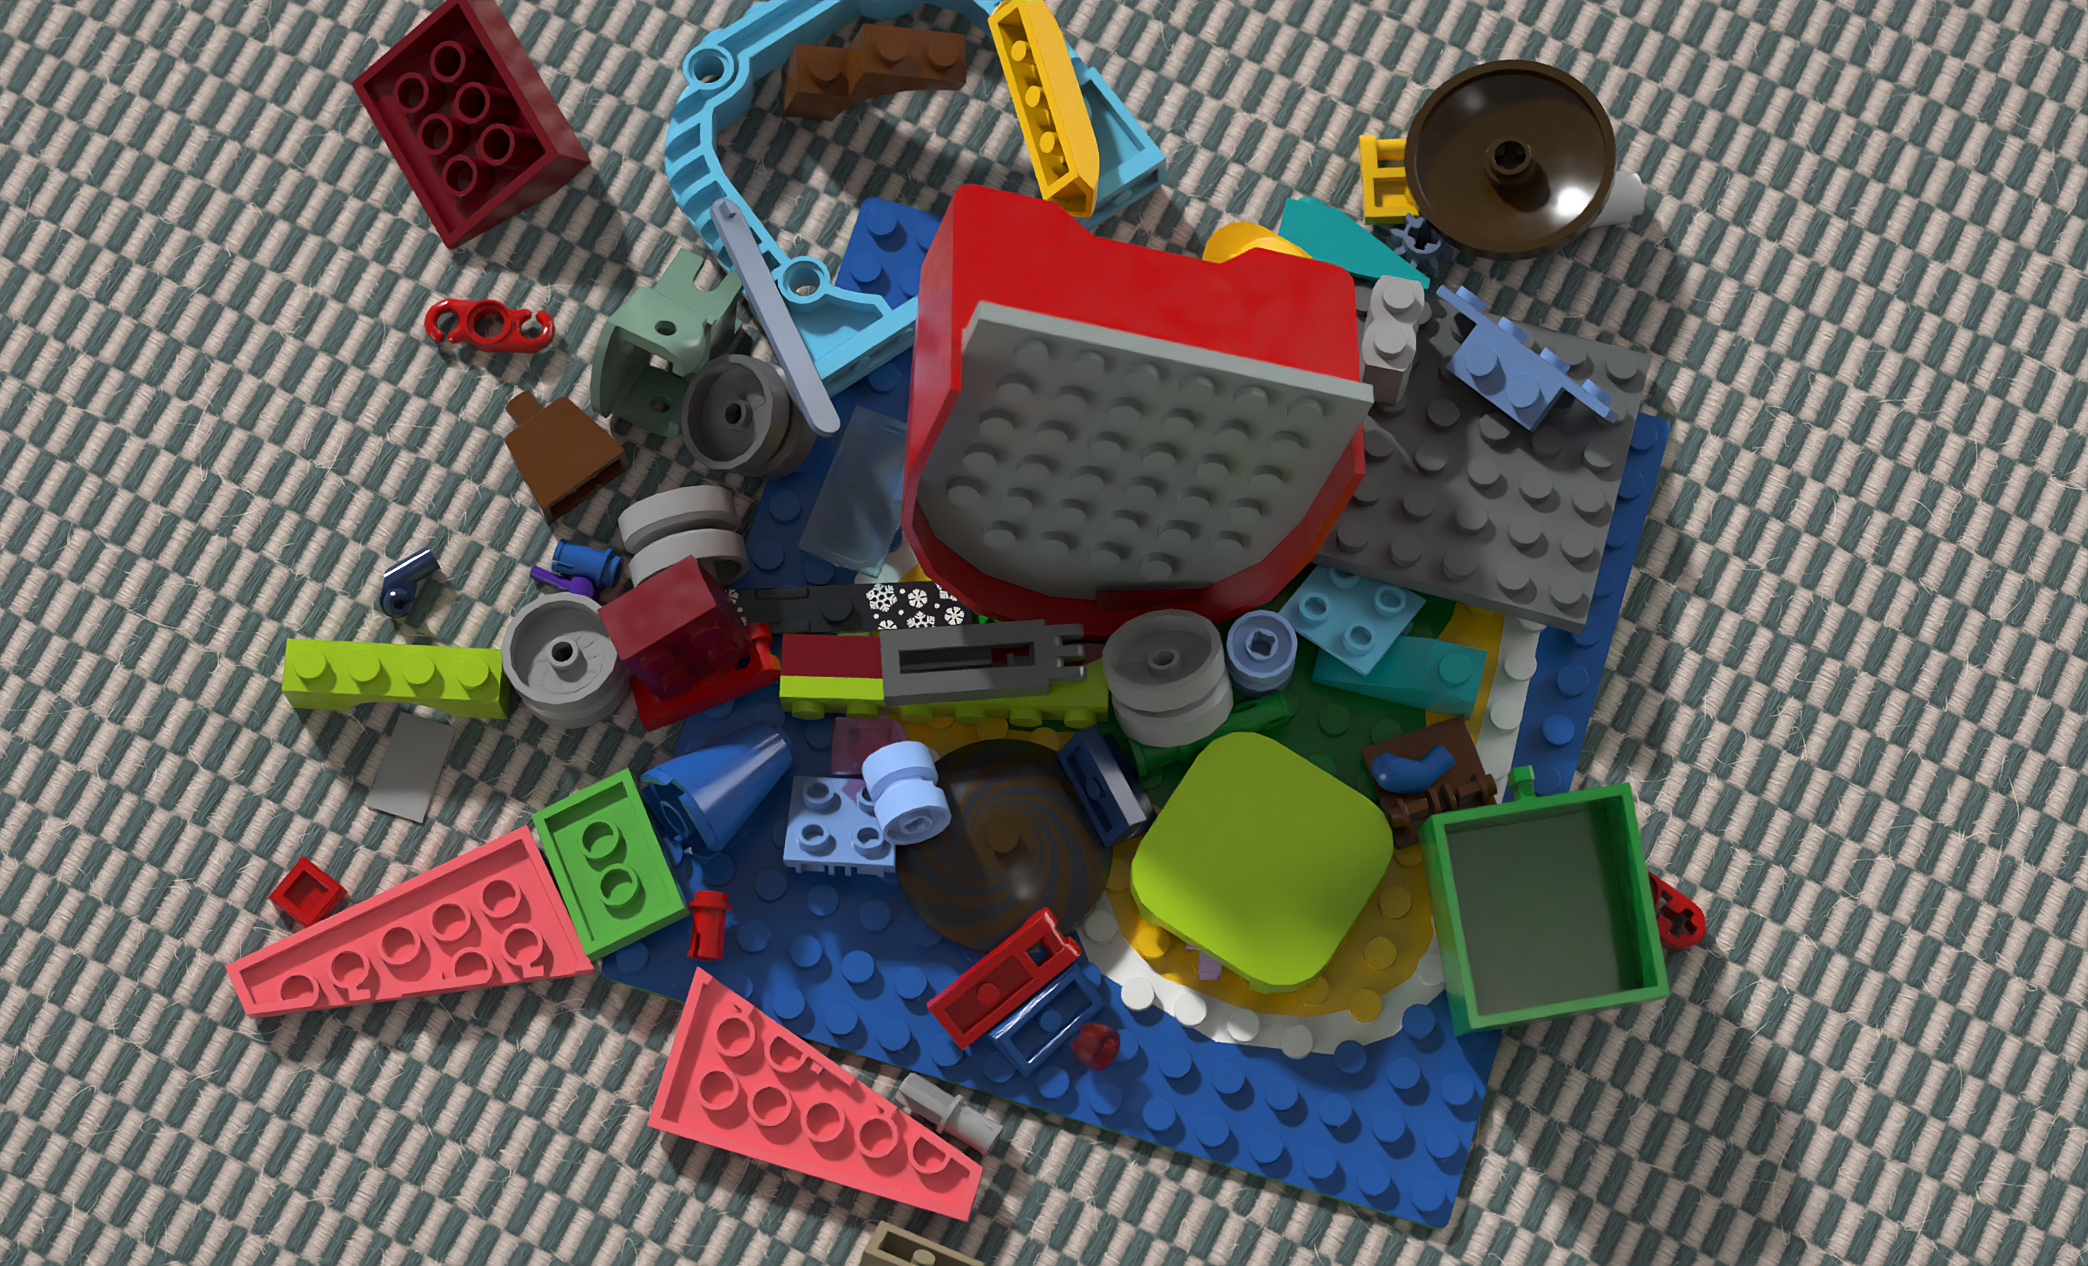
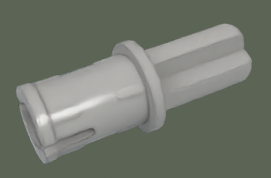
(949, 1113)

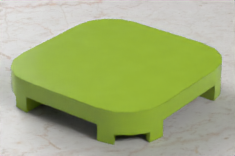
(1261, 861)

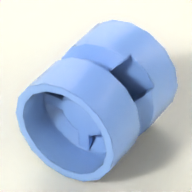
(1260, 653)
(904, 792)

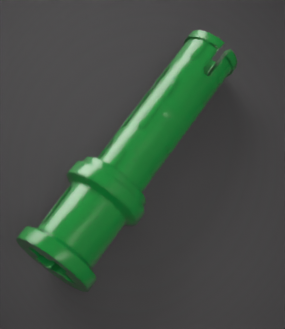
(1248, 716)

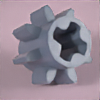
(1407, 240)

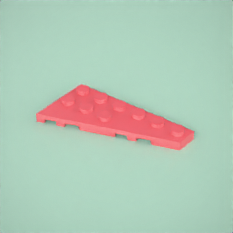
(448, 930)
(776, 1099)

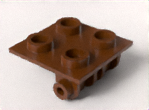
(1458, 789)

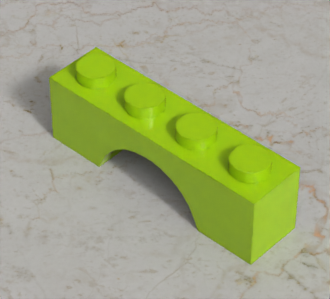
(354, 673)

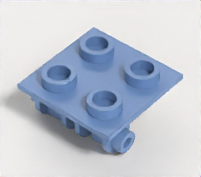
(835, 826)

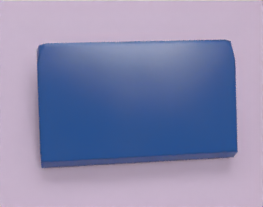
(1046, 1019)

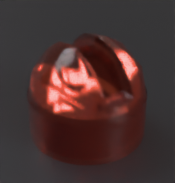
(1096, 1045)

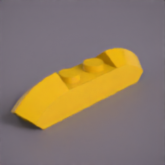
(1048, 104)

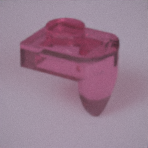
(860, 737)

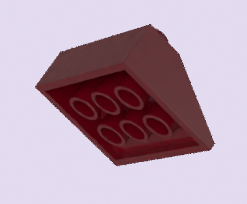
(469, 120)

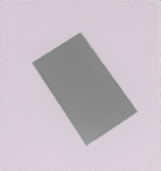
(411, 767)

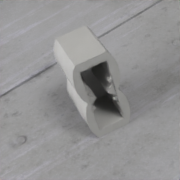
(1390, 337)

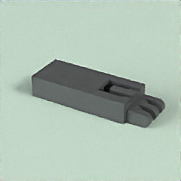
(958, 666)

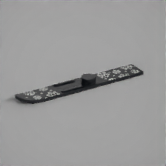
(850, 608)

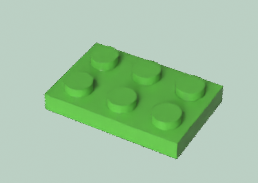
(610, 864)

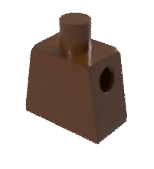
(561, 453)

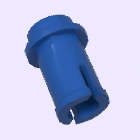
(585, 562)

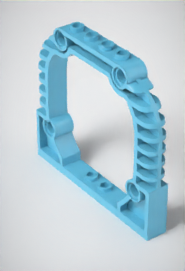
(841, 328)

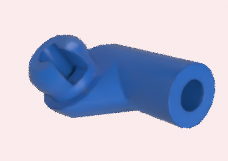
(1411, 776)

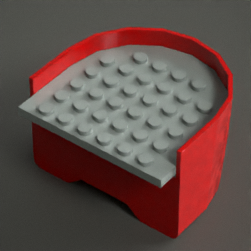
(1122, 417)

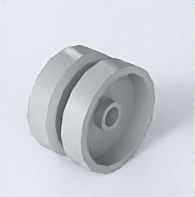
(682, 524)
(564, 661)
(1168, 678)

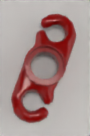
(471, 311)

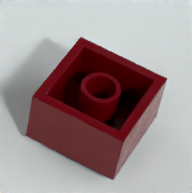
(676, 629)

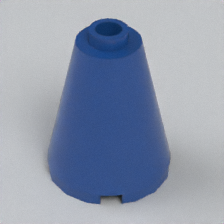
(716, 787)

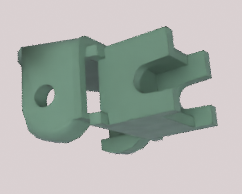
(667, 322)

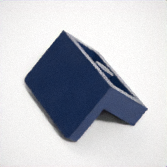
(1107, 786)

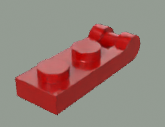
(714, 688)
(1003, 979)

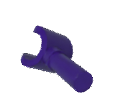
(577, 585)

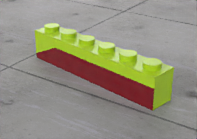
(846, 677)

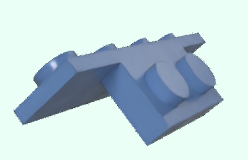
(1511, 373)

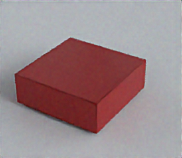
(307, 893)

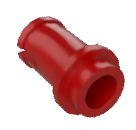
(708, 925)

